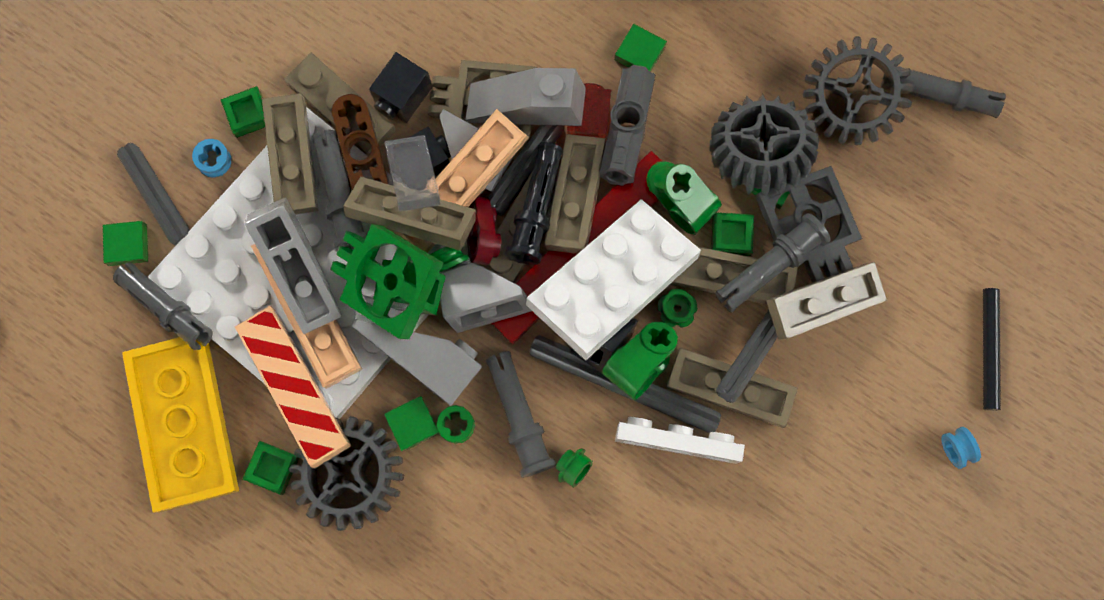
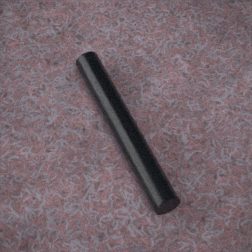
(991, 350)

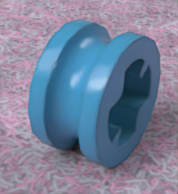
(200, 154)
(961, 447)

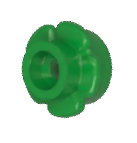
(684, 300)
(573, 467)

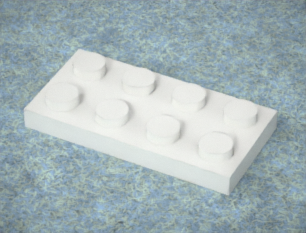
(612, 279)

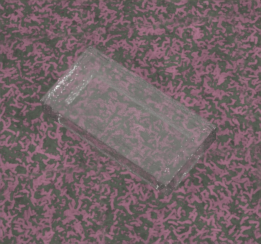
(412, 173)

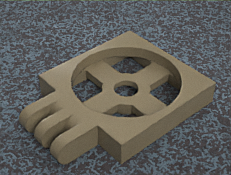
(456, 88)

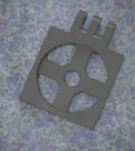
(848, 232)

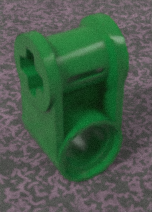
(683, 195)
(642, 359)

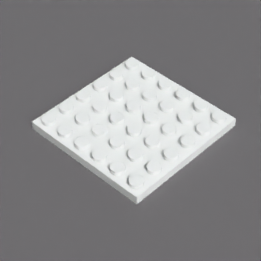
(226, 285)

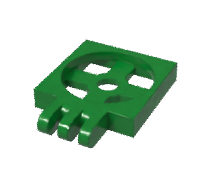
(363, 265)

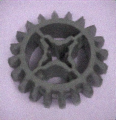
(876, 94)
(784, 132)
(333, 488)

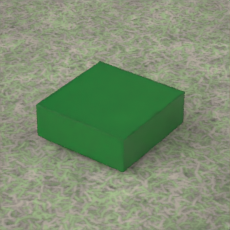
(640, 48)
(244, 111)
(733, 233)
(125, 243)
(411, 423)
(270, 468)

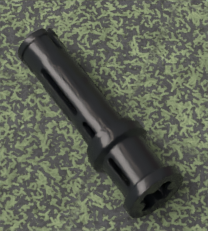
(532, 220)

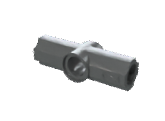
(623, 142)

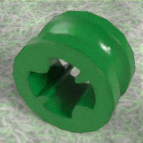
(450, 257)
(447, 433)

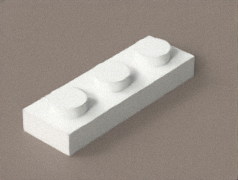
(679, 440)

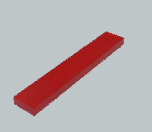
(606, 212)

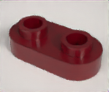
(482, 240)

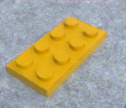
(179, 424)

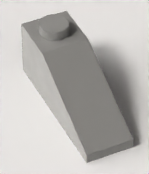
(530, 97)
(293, 264)
(432, 360)

